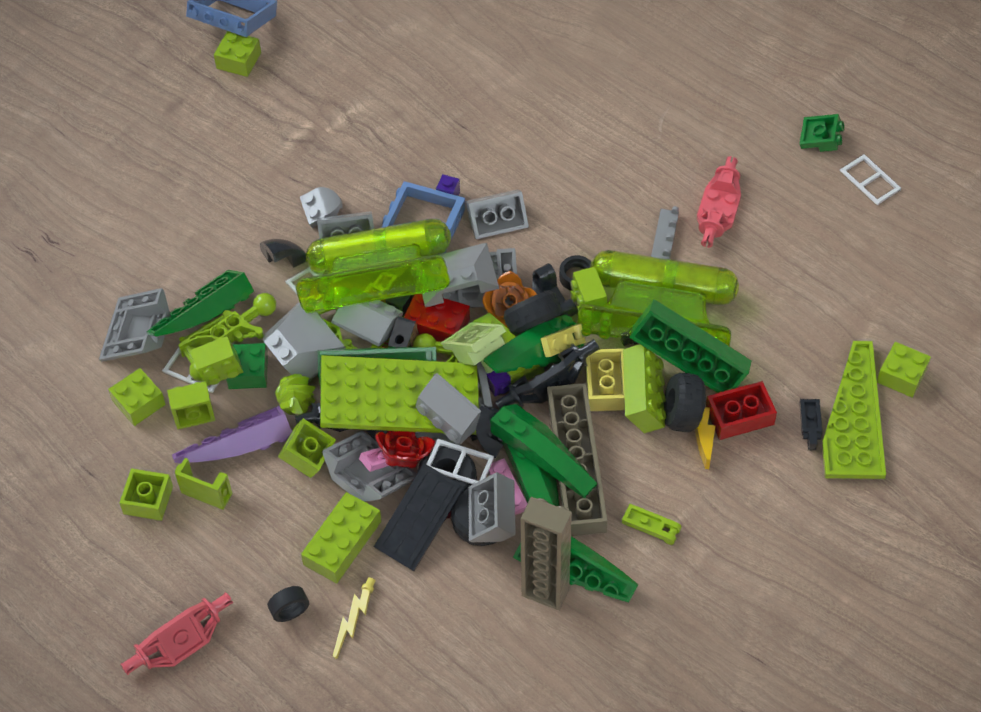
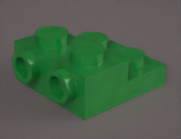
(822, 132)

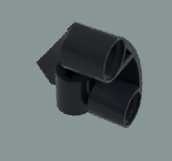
(544, 280)

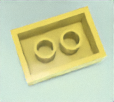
(605, 380)

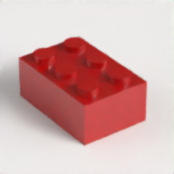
(440, 319)
(741, 410)

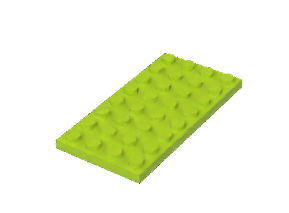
(385, 391)

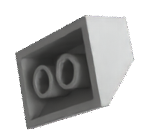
(497, 214)
(344, 224)
(368, 320)
(448, 409)
(492, 509)

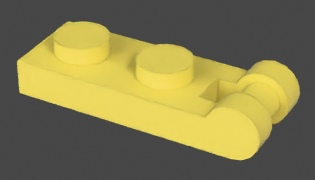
(562, 340)

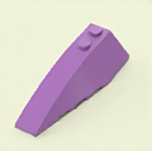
(250, 435)

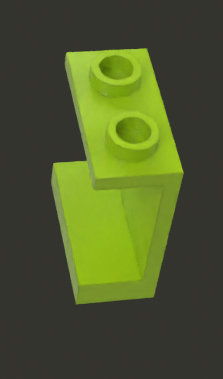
(214, 495)

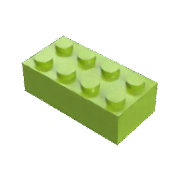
(644, 388)
(341, 537)

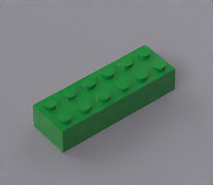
(690, 348)

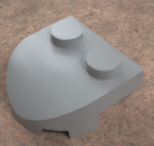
(320, 203)

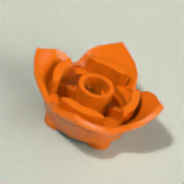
(509, 286)

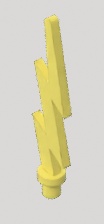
(367, 589)

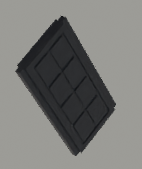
(419, 517)

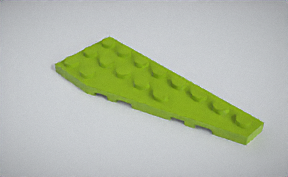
(854, 431)

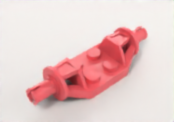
(719, 202)
(179, 636)

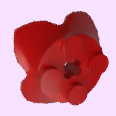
(403, 447)

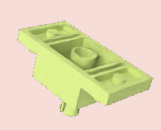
(475, 343)

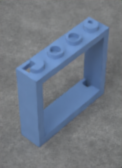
(264, 12)
(430, 195)

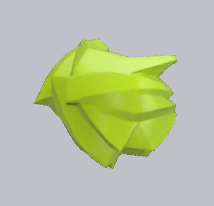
(295, 394)

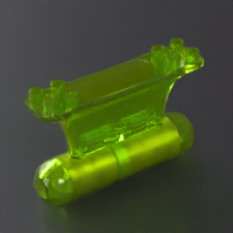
(375, 265)
(674, 283)

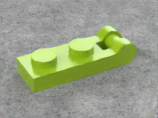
(651, 523)

